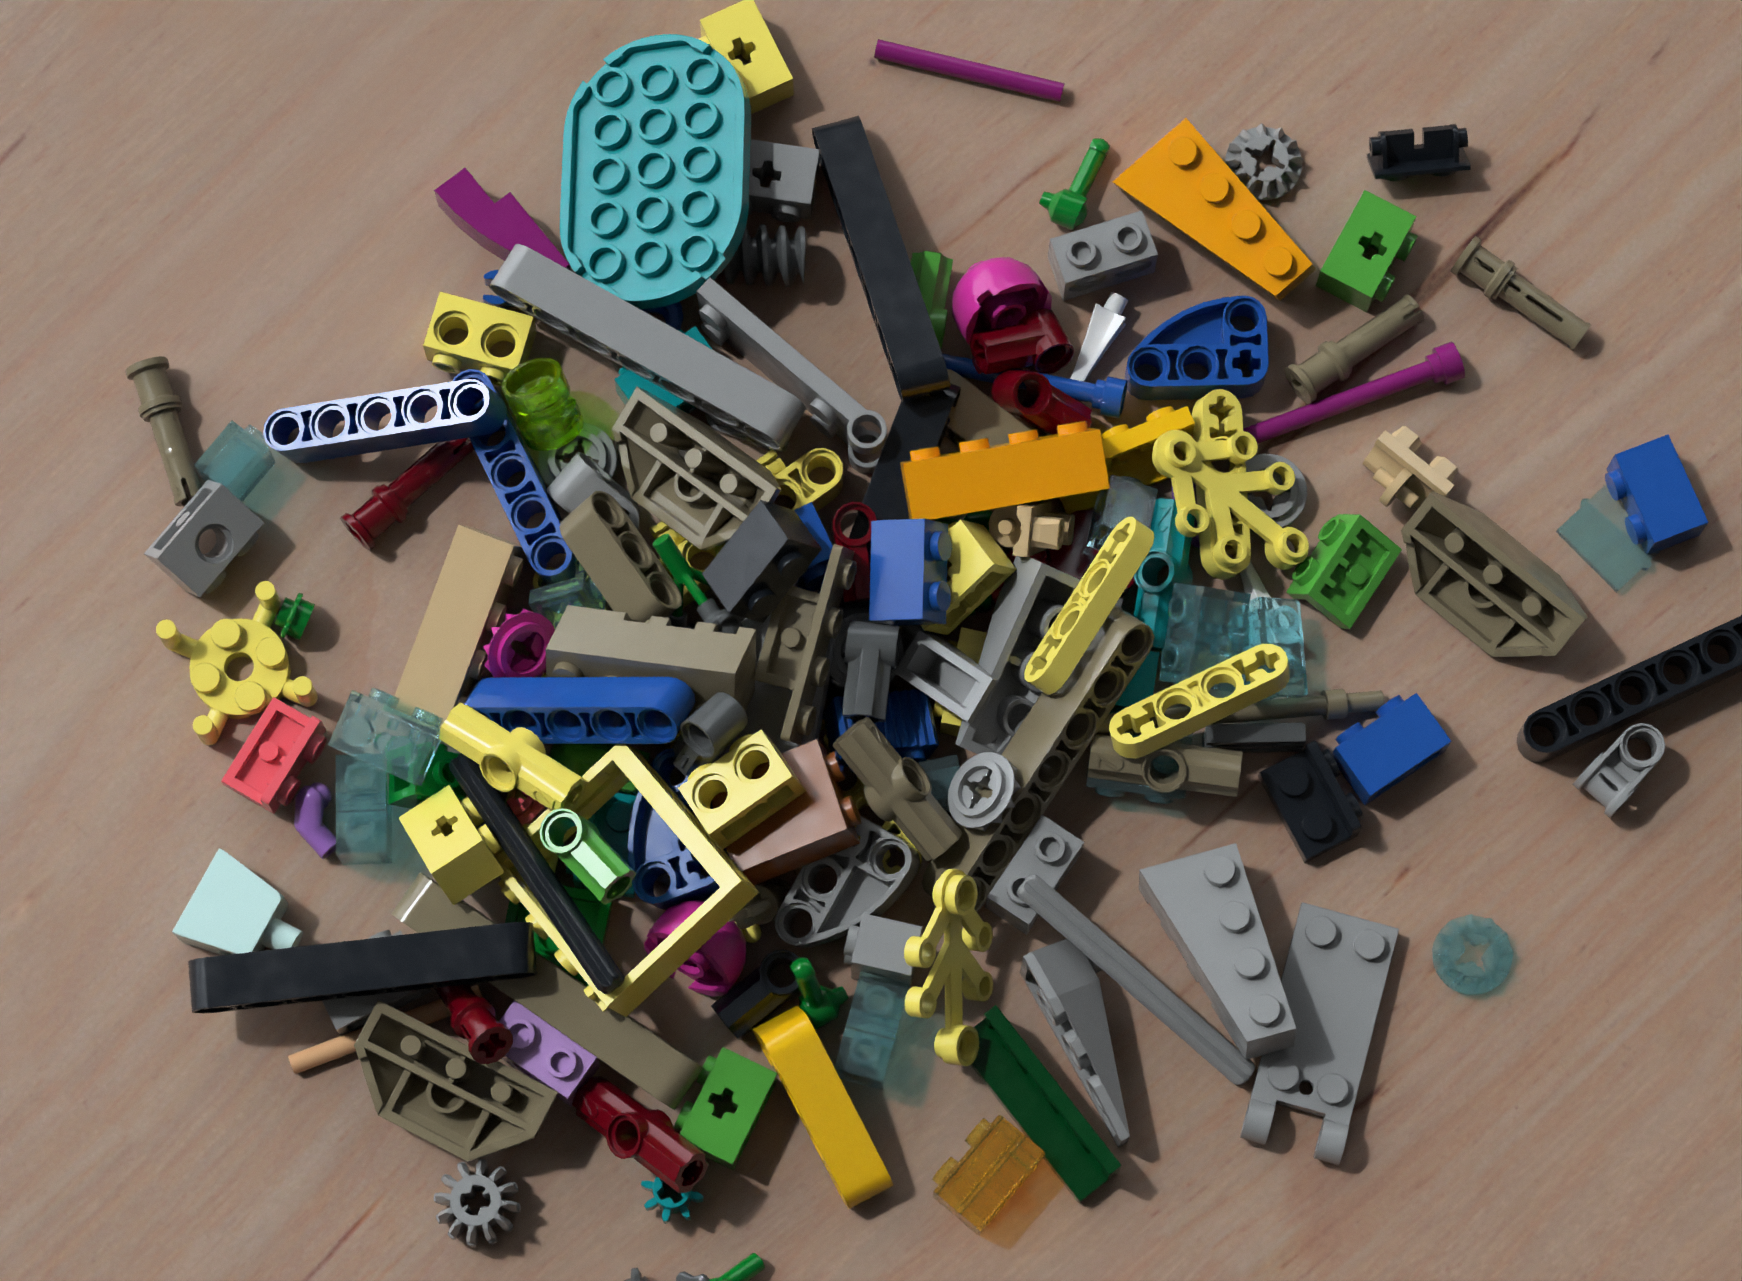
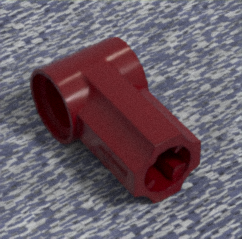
(1033, 341)
(1043, 405)
(861, 586)

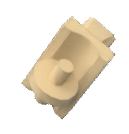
(1404, 472)
(1031, 528)

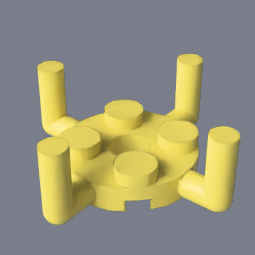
(221, 645)

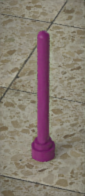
(1440, 366)

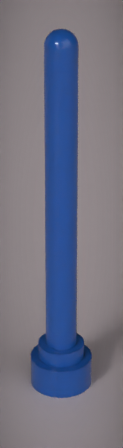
(1104, 395)

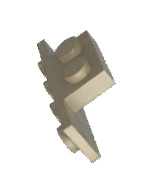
(799, 640)

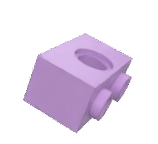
(547, 1053)

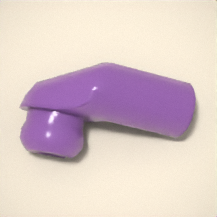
(309, 818)

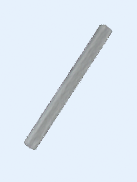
(1135, 979)

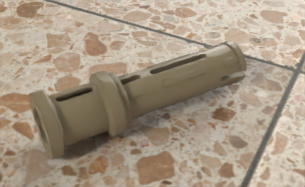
(1495, 282)
(1336, 360)
(160, 409)

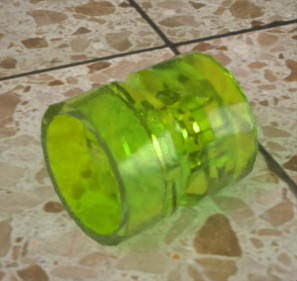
(542, 404)

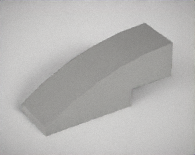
(943, 672)

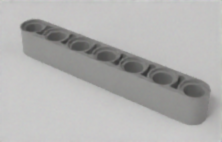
(648, 347)

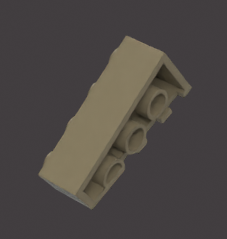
(612, 645)

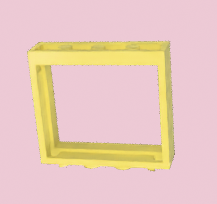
(604, 780)

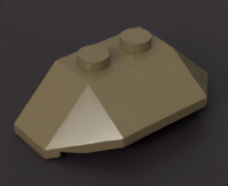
(688, 471)
(1487, 582)
(442, 1093)

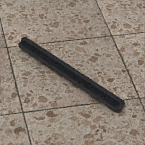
(538, 875)

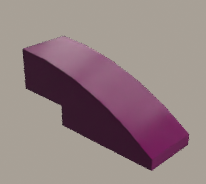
(492, 224)

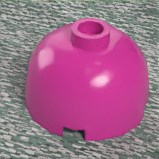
(997, 295)
(715, 963)

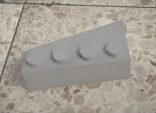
(1219, 932)

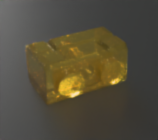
(987, 1173)

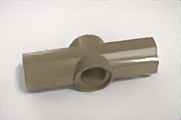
(1199, 767)
(897, 789)

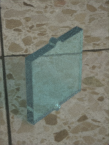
(1601, 539)

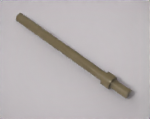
(1330, 704)

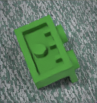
(1344, 568)

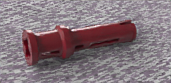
(391, 502)
(475, 1021)

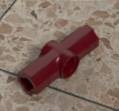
(640, 1134)

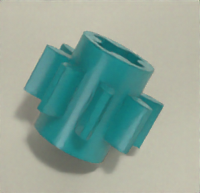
(667, 1204)

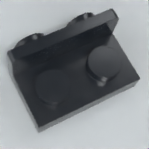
(1312, 801)

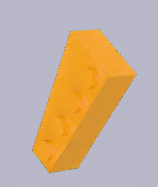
(1207, 202)
(1005, 473)

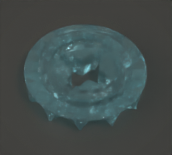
(1469, 977)

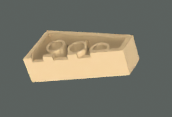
(459, 621)

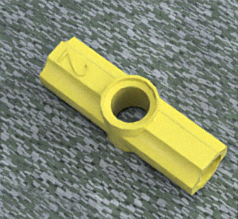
(512, 759)

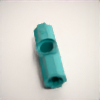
(1168, 548)

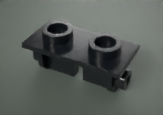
(1440, 154)

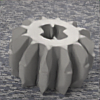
(466, 1189)

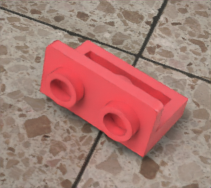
(275, 756)

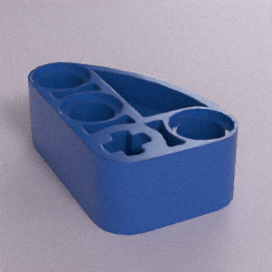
(1208, 339)
(658, 850)

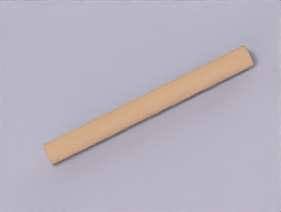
(345, 1043)

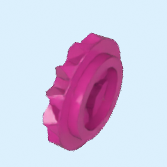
(533, 632)

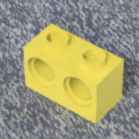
(485, 327)
(748, 799)

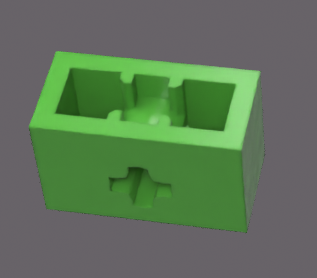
(1373, 225)
(750, 1090)

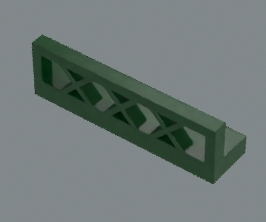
(1041, 1107)

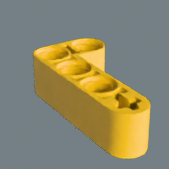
(823, 1106)

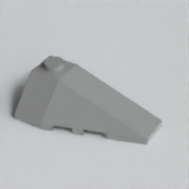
(1018, 624)
(1073, 1005)

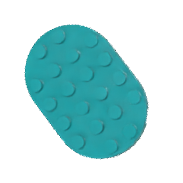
(656, 170)

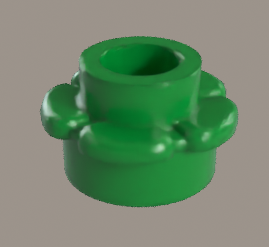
(294, 616)

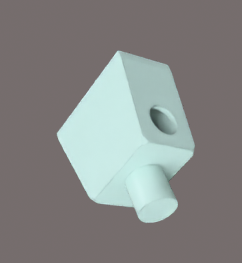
(235, 912)

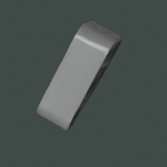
(859, 889)

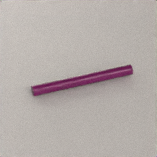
(969, 70)

